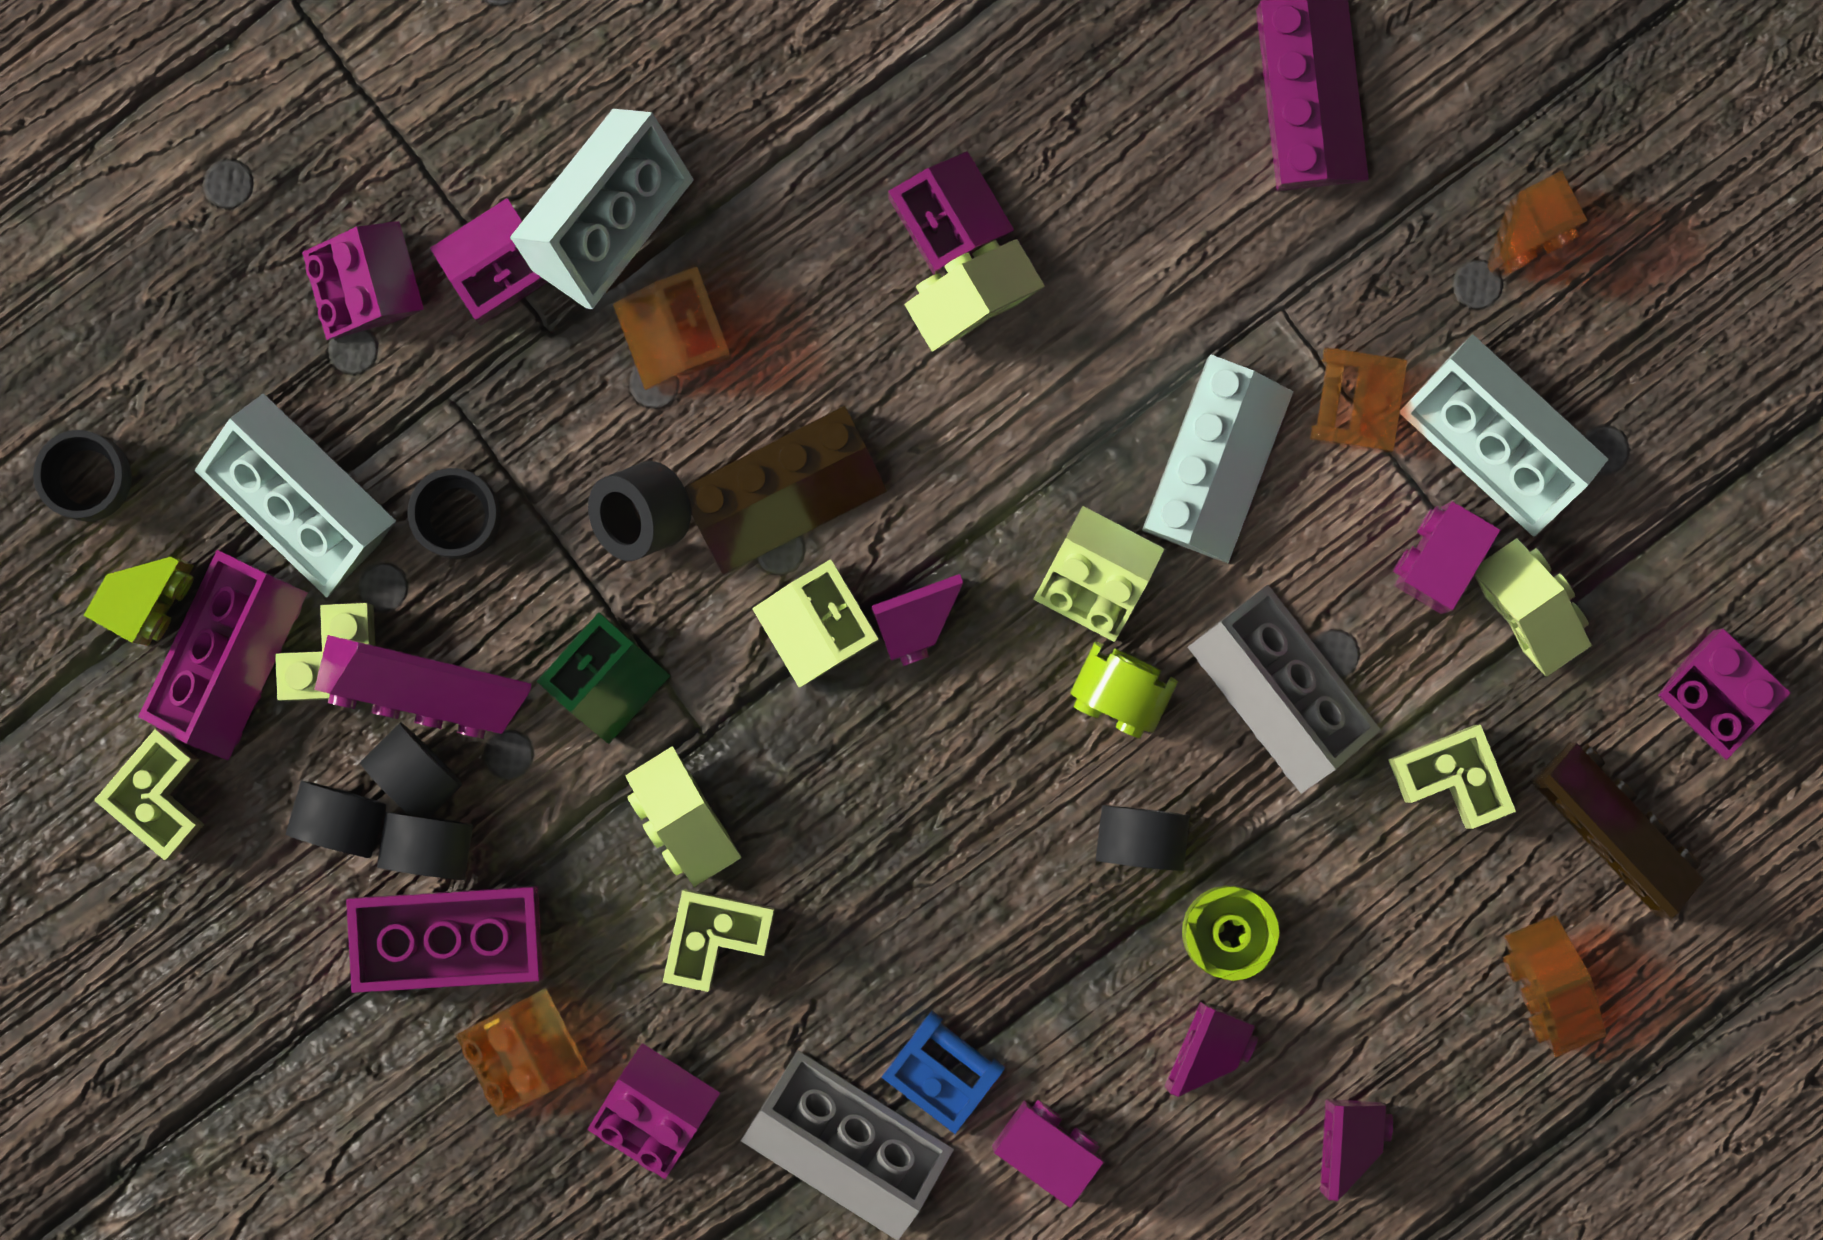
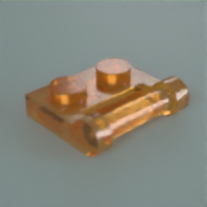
(1374, 400)

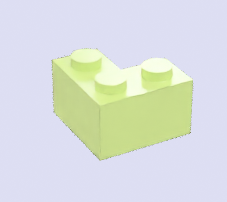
(972, 292)
(1534, 605)
(299, 671)
(1465, 767)
(141, 796)
(680, 818)
(704, 926)

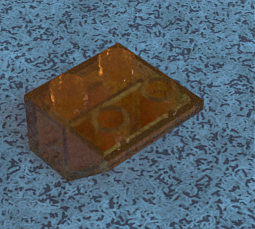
(1535, 219)
(671, 329)
(521, 1053)

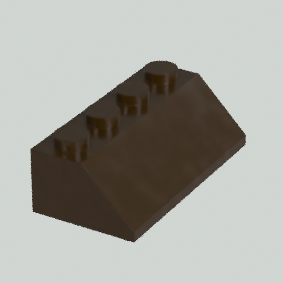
(784, 490)
(1618, 830)

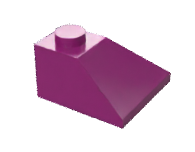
(916, 619)
(1210, 1049)
(1351, 1142)

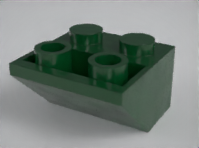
(603, 678)

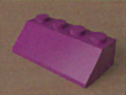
(1311, 93)
(222, 655)
(418, 686)

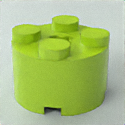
(1123, 690)
(1254, 944)

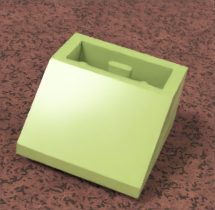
(1099, 574)
(815, 623)

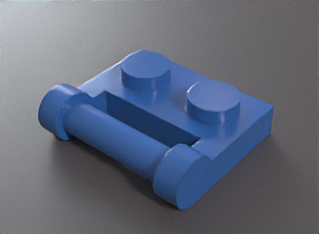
(935, 1086)

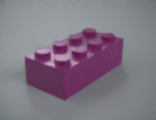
(444, 939)

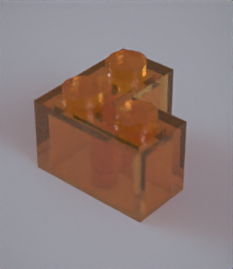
(1554, 986)

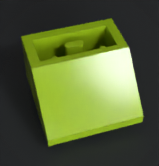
(138, 598)

